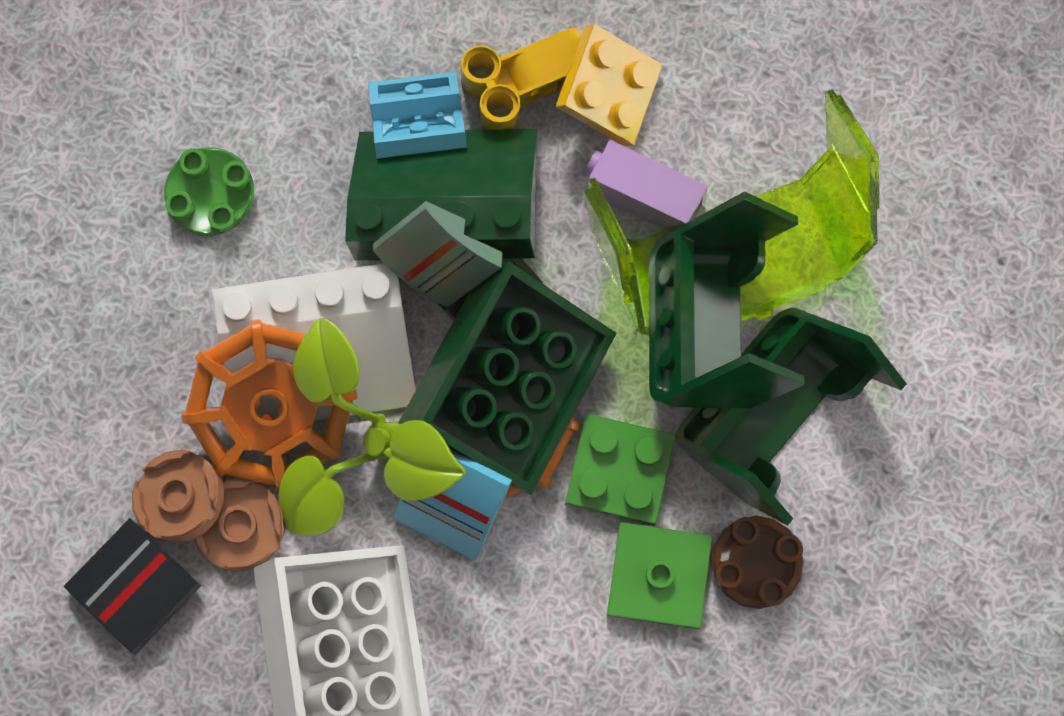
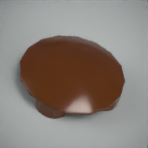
(757, 562)

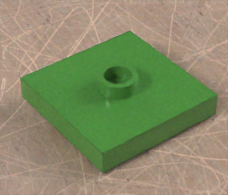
(659, 575)

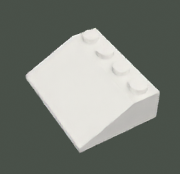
(358, 300)
(341, 634)

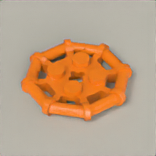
(240, 405)

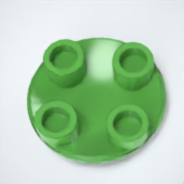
(208, 191)

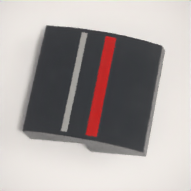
(132, 586)

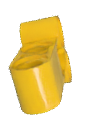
(518, 75)

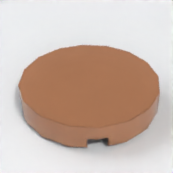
(178, 496)
(249, 538)

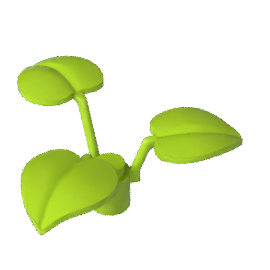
(417, 453)

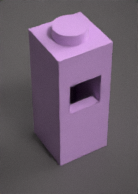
(646, 187)

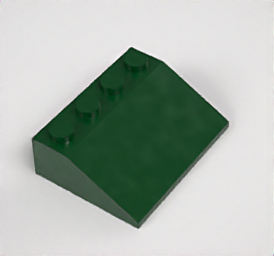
(485, 183)
(510, 375)

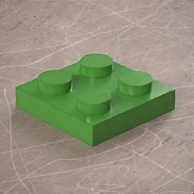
(620, 469)

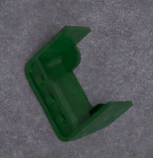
(698, 308)
(742, 441)

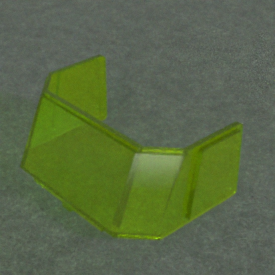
(833, 233)

